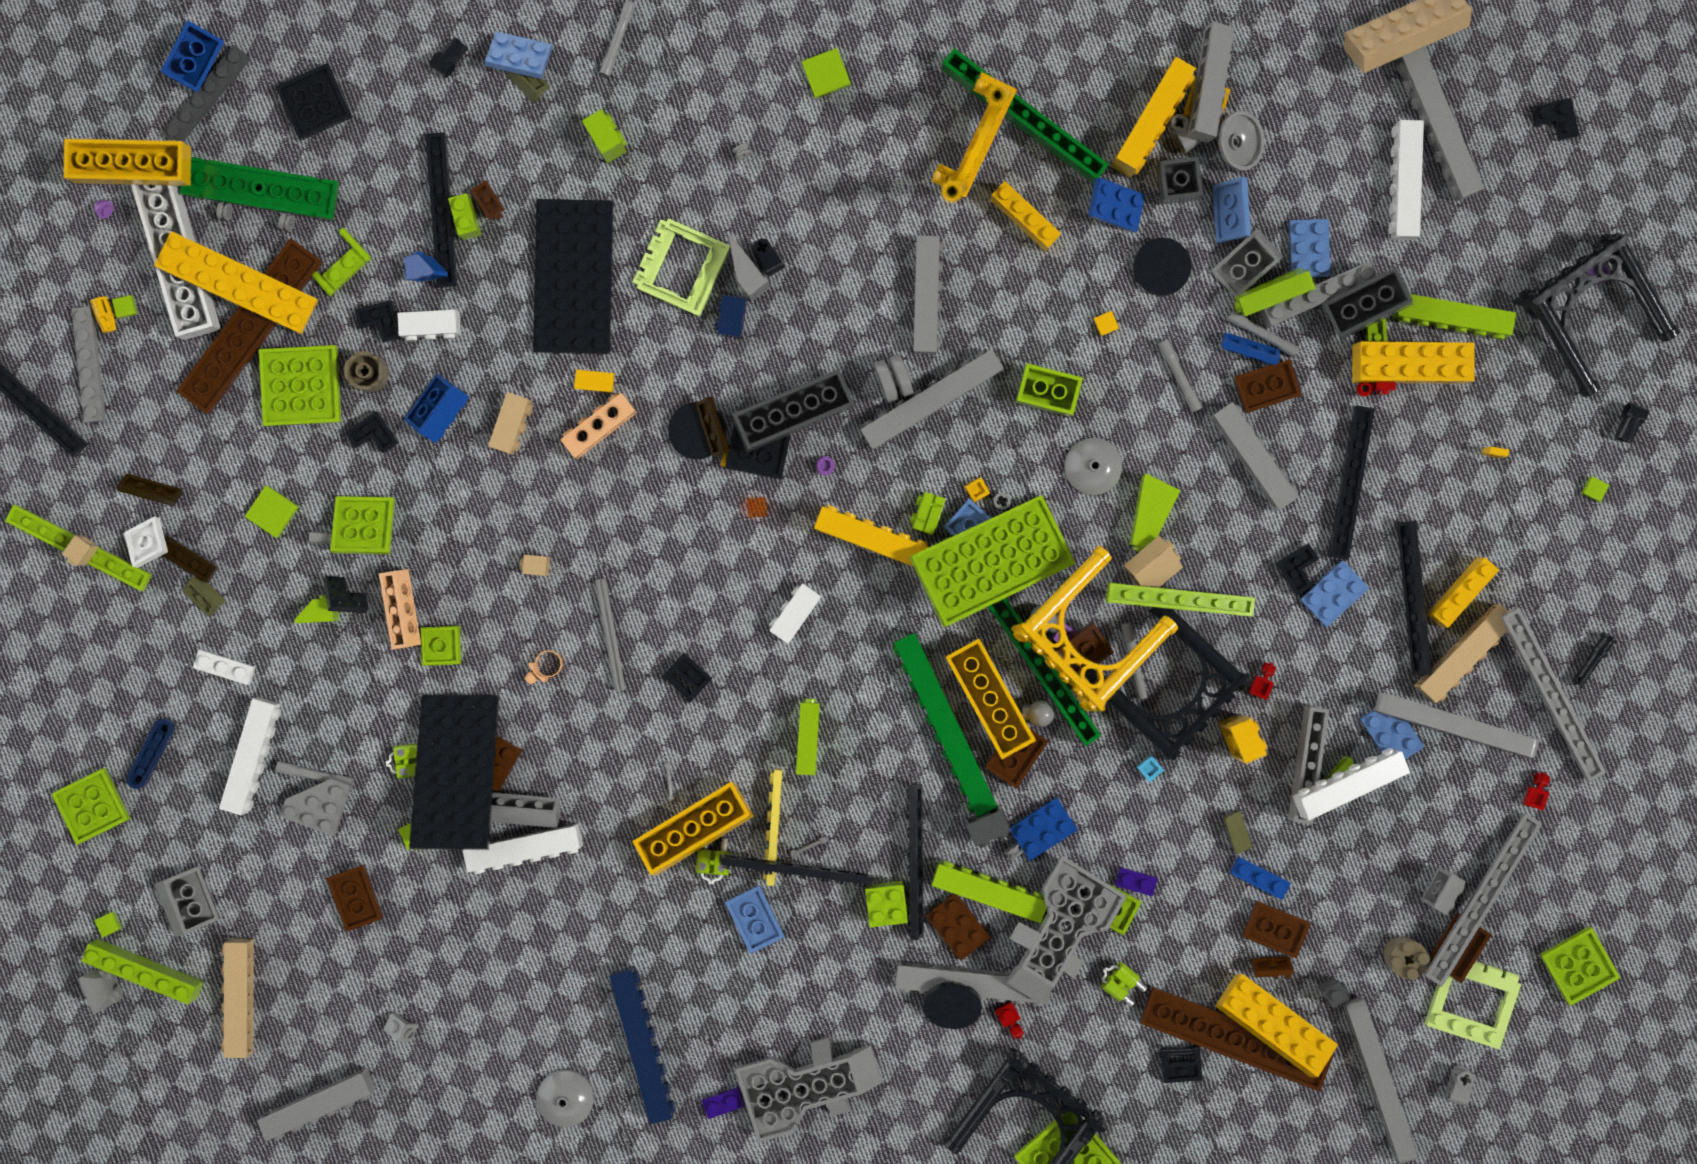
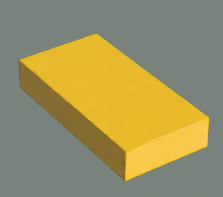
(594, 381)

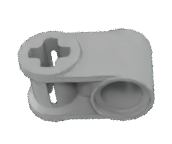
(1179, 133)
(1459, 1086)

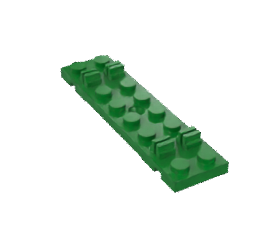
(279, 190)

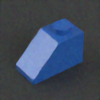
(423, 268)

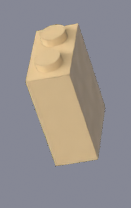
(1154, 564)

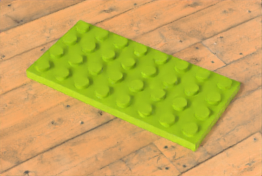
(992, 561)

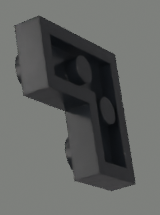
(1559, 113)
(384, 316)
(373, 428)
(1292, 568)
(342, 601)

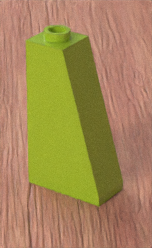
(1274, 291)
(1151, 511)
(808, 737)

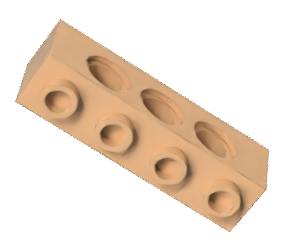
(579, 448)
(399, 609)

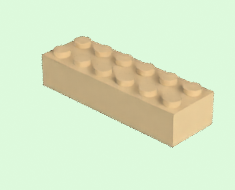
(1405, 31)

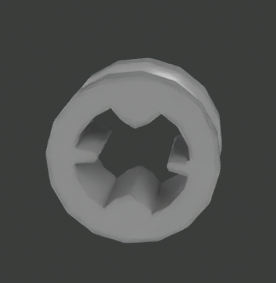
(742, 151)
(224, 211)
(286, 222)
(1000, 507)
(1013, 851)

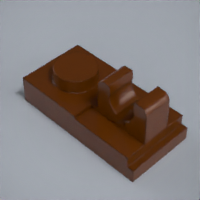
(488, 201)
(1272, 967)

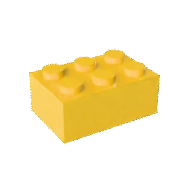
(1242, 738)

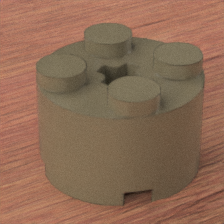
(361, 362)
(1407, 968)

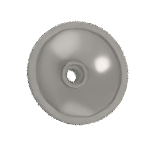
(1241, 140)
(1080, 471)
(571, 1088)

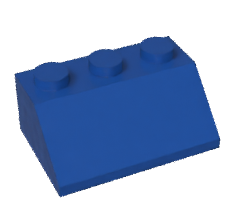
(192, 56)
(436, 408)

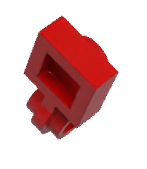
(1381, 388)
(1261, 685)
(1537, 796)
(1008, 1015)

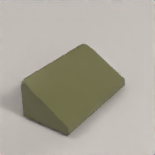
(530, 86)
(203, 595)
(1237, 832)

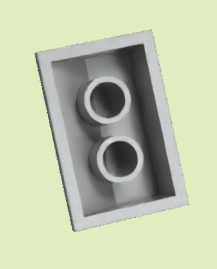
(186, 901)

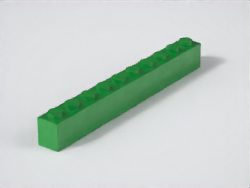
(1030, 121)
(1047, 676)
(947, 728)

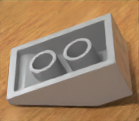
(1247, 263)
(749, 278)

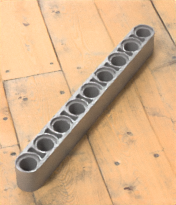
(1456, 725)
(1380, 1080)

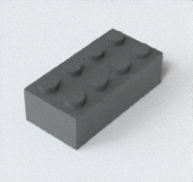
(1368, 303)

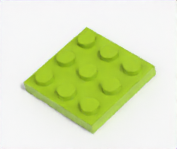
(362, 525)
(91, 806)
(1579, 966)

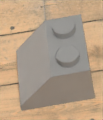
(1443, 891)

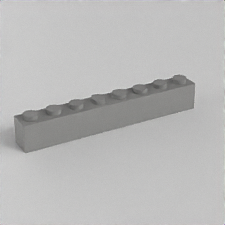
(1439, 124)
(932, 399)
(987, 983)

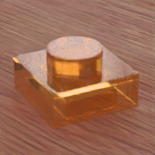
(757, 507)

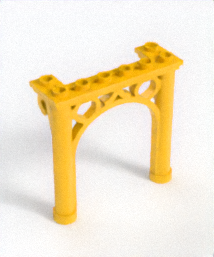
(959, 182)
(1089, 699)

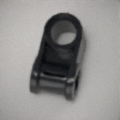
(769, 260)

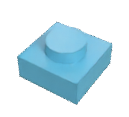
(1150, 768)

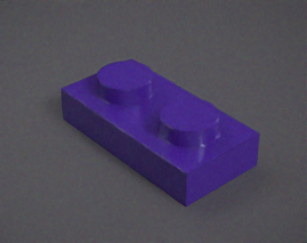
(1136, 881)
(723, 1102)

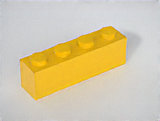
(1025, 216)
(1462, 592)

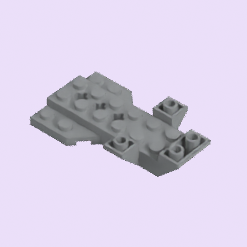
(1052, 948)
(826, 1080)

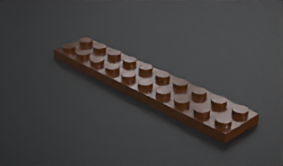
(244, 334)
(1219, 1034)

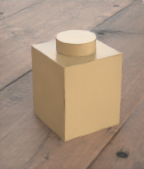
(80, 550)
(535, 565)

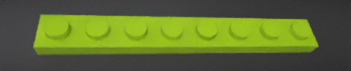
(61, 538)
(1180, 599)

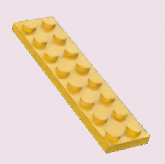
(236, 282)

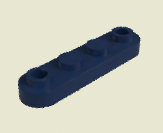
(150, 753)

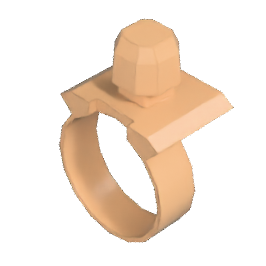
(533, 676)

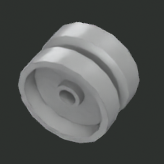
(893, 378)

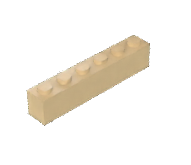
(1463, 655)
(238, 998)

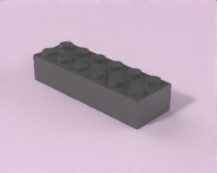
(793, 410)

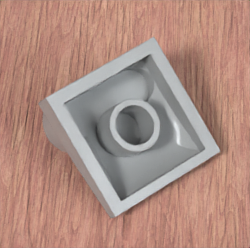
(100, 989)

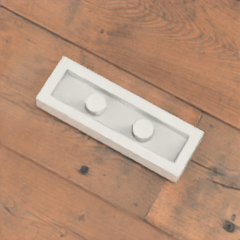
(224, 667)

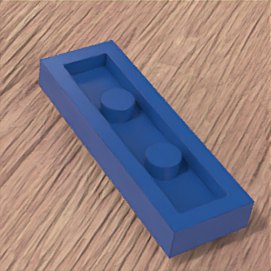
(1250, 348)
(1260, 878)

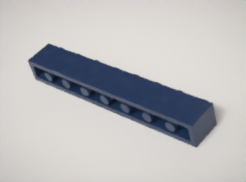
(642, 1045)

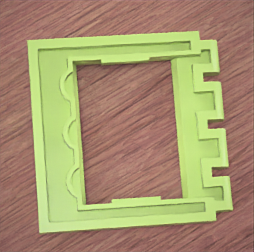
(706, 277)
(1470, 1029)

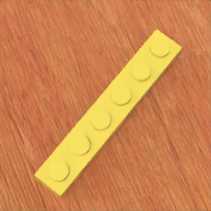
(773, 817)

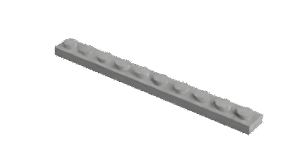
(1552, 694)
(1482, 899)

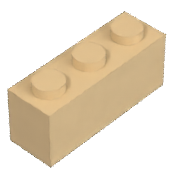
(511, 423)

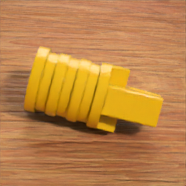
(103, 314)

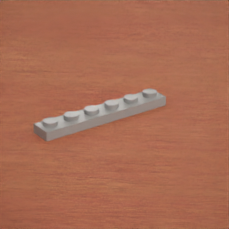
(88, 364)

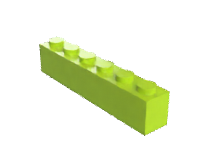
(1458, 316)
(988, 891)
(142, 971)

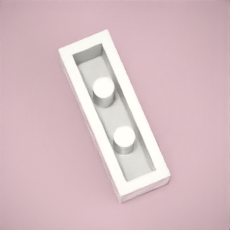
(429, 324)
(794, 612)

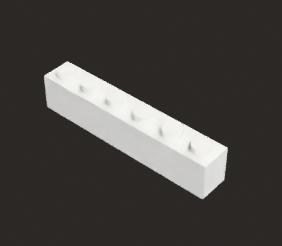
(1407, 180)
(250, 756)
(1350, 784)
(524, 847)

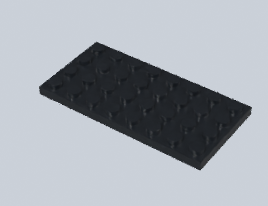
(573, 276)
(454, 772)

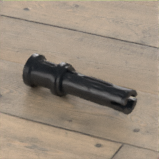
(1599, 651)

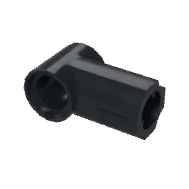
(445, 61)
(1633, 417)

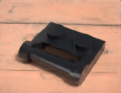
(691, 673)
(1181, 1070)

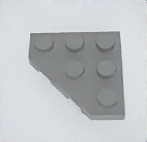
(319, 805)

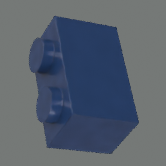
(731, 318)

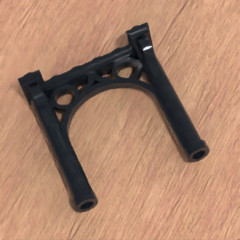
(1618, 252)
(1205, 653)
(992, 1095)

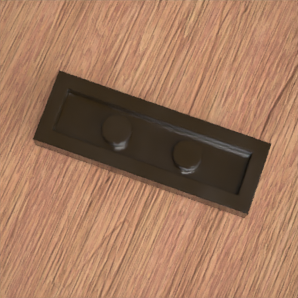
(712, 427)
(149, 490)
(189, 560)

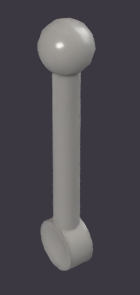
(671, 797)
(794, 852)

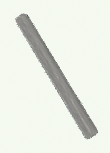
(610, 635)

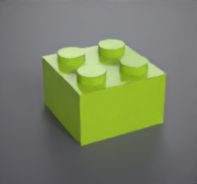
(603, 132)
(886, 904)

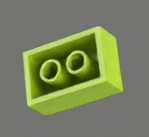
(1049, 390)

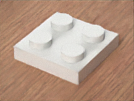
(145, 542)

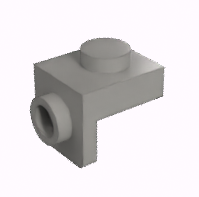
(400, 1029)

